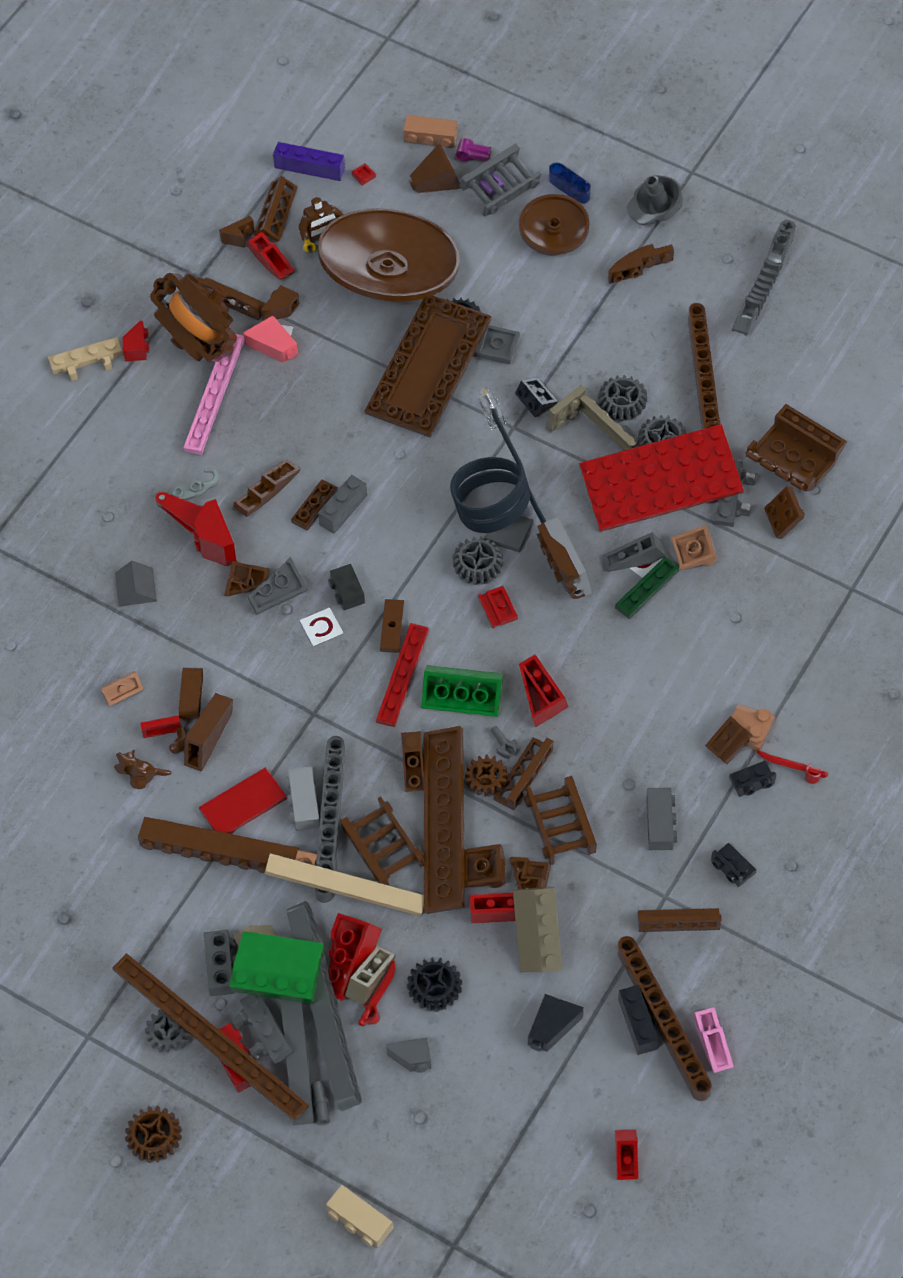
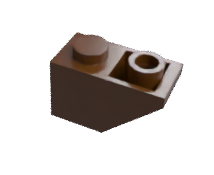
(281, 303)

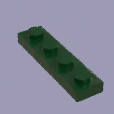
(646, 587)

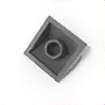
(135, 584)

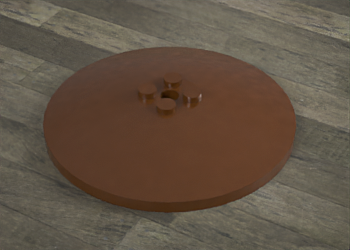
(388, 254)

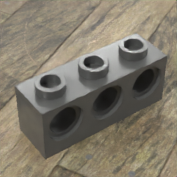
(215, 954)

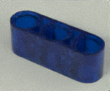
(569, 182)

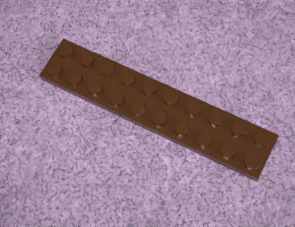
(443, 820)

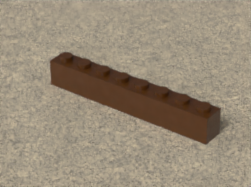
(210, 844)

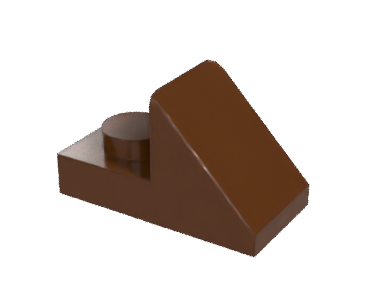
(235, 233)

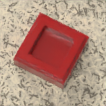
(363, 174)

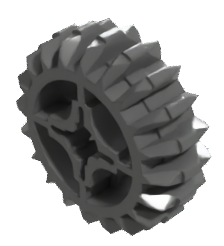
(624, 391)
(658, 427)
(488, 564)

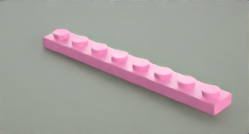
(212, 400)

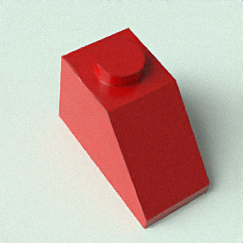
(626, 1154)

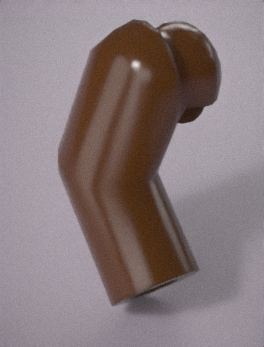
(179, 744)

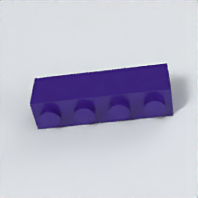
(309, 161)

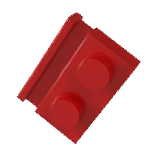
(497, 607)

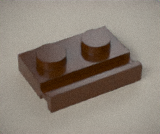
(728, 740)

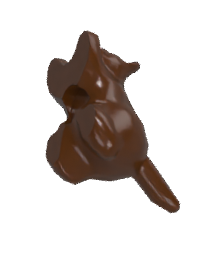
(140, 771)

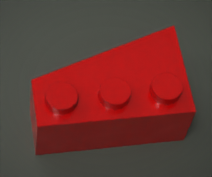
(541, 691)

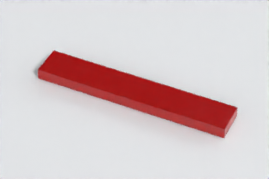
(402, 675)

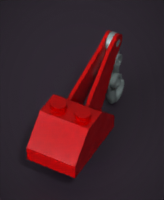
(204, 523)

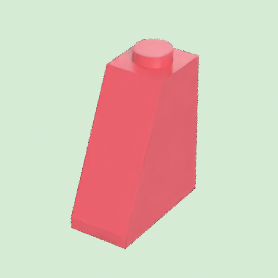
(271, 339)

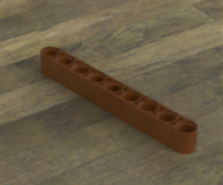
(703, 366)
(667, 1026)

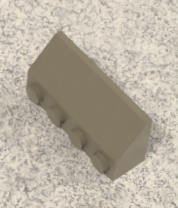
(537, 929)

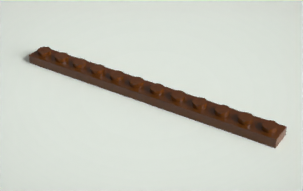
(211, 1037)

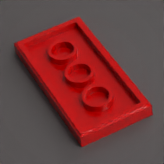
(243, 802)

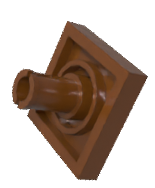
(784, 512)

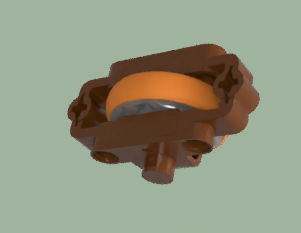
(194, 316)

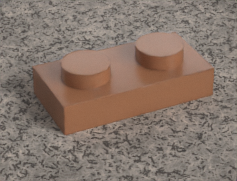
(122, 688)

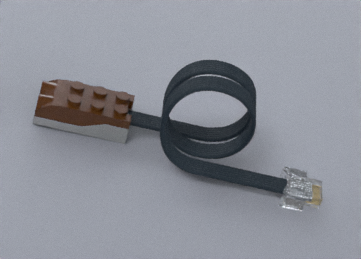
(551, 535)

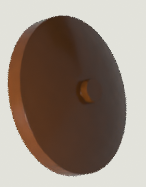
(554, 224)

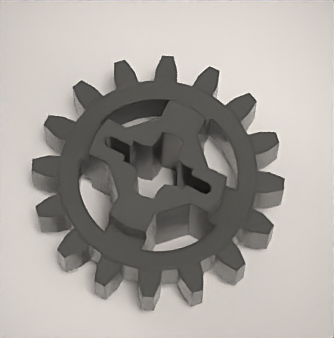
(158, 1028)

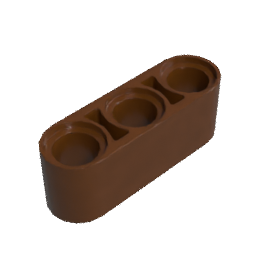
(190, 693)

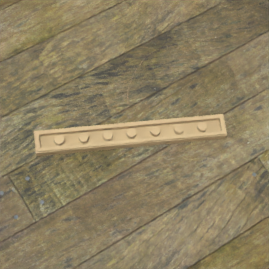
(345, 884)

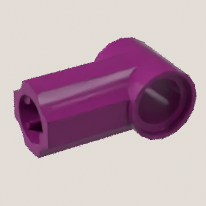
(468, 150)

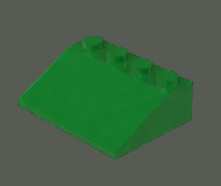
(276, 967)

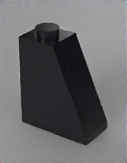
(552, 1022)

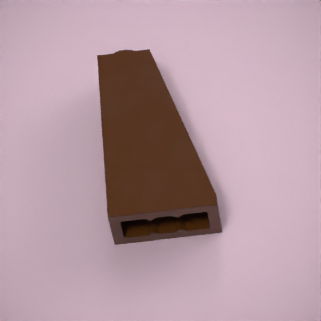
(207, 731)

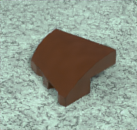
(245, 578)
(530, 873)

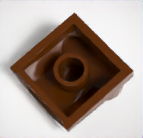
(484, 866)

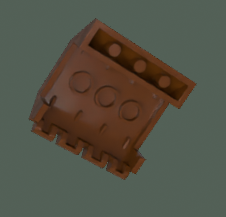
(797, 449)

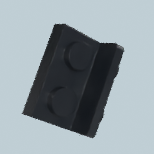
(535, 395)
(752, 779)
(732, 864)

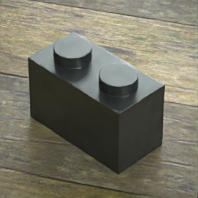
(347, 587)

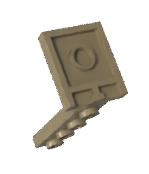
(576, 401)

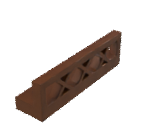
(273, 205)
(236, 300)
(527, 775)
(679, 920)

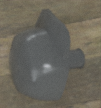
(655, 200)

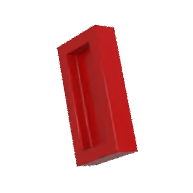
(160, 726)

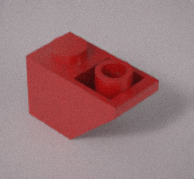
(135, 343)

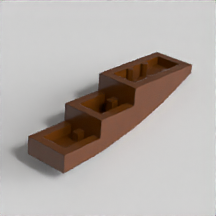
(265, 489)

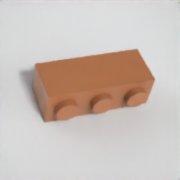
(430, 131)

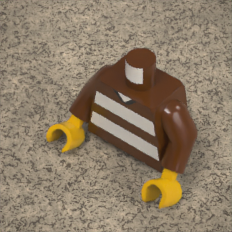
(315, 220)

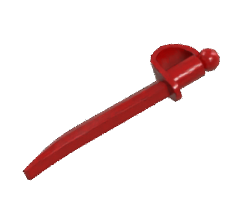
(812, 774)
(371, 1006)

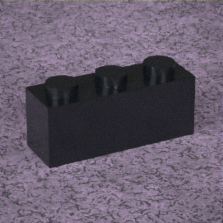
(638, 1019)

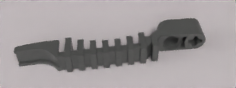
(772, 265)

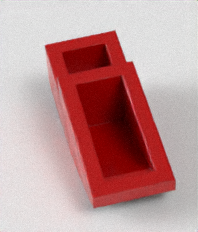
(270, 256)

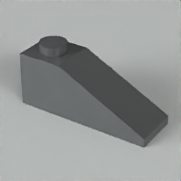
(635, 553)

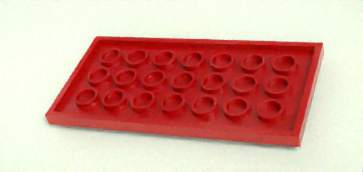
(661, 477)

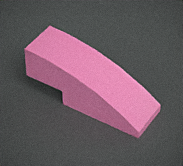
(713, 1039)

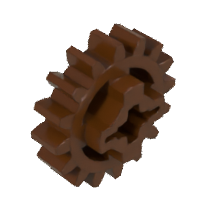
(486, 774)

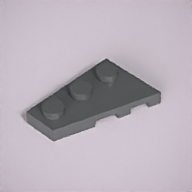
(278, 588)

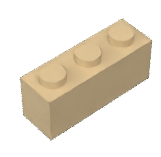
(359, 1217)

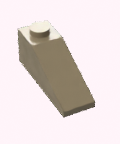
(369, 975)

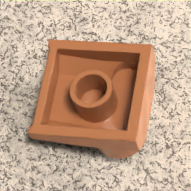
(694, 548)
(756, 722)

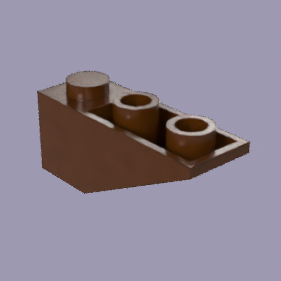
(412, 761)

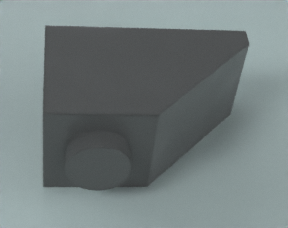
(411, 1054)

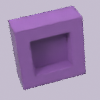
(483, 183)

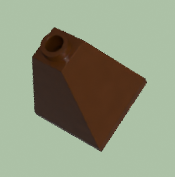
(434, 173)

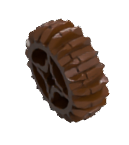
(139, 1125)

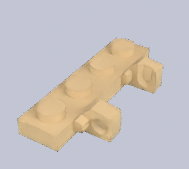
(86, 355)

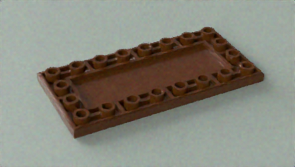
(428, 365)

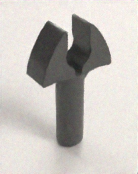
(503, 743)

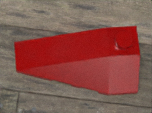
(351, 945)

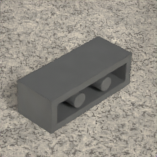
(342, 504)
(661, 819)

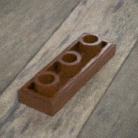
(309, 511)
(392, 625)

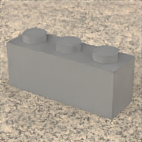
(302, 798)

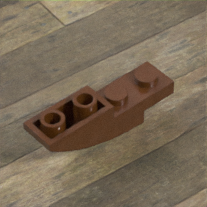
(634, 262)

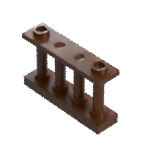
(574, 807)
(362, 843)

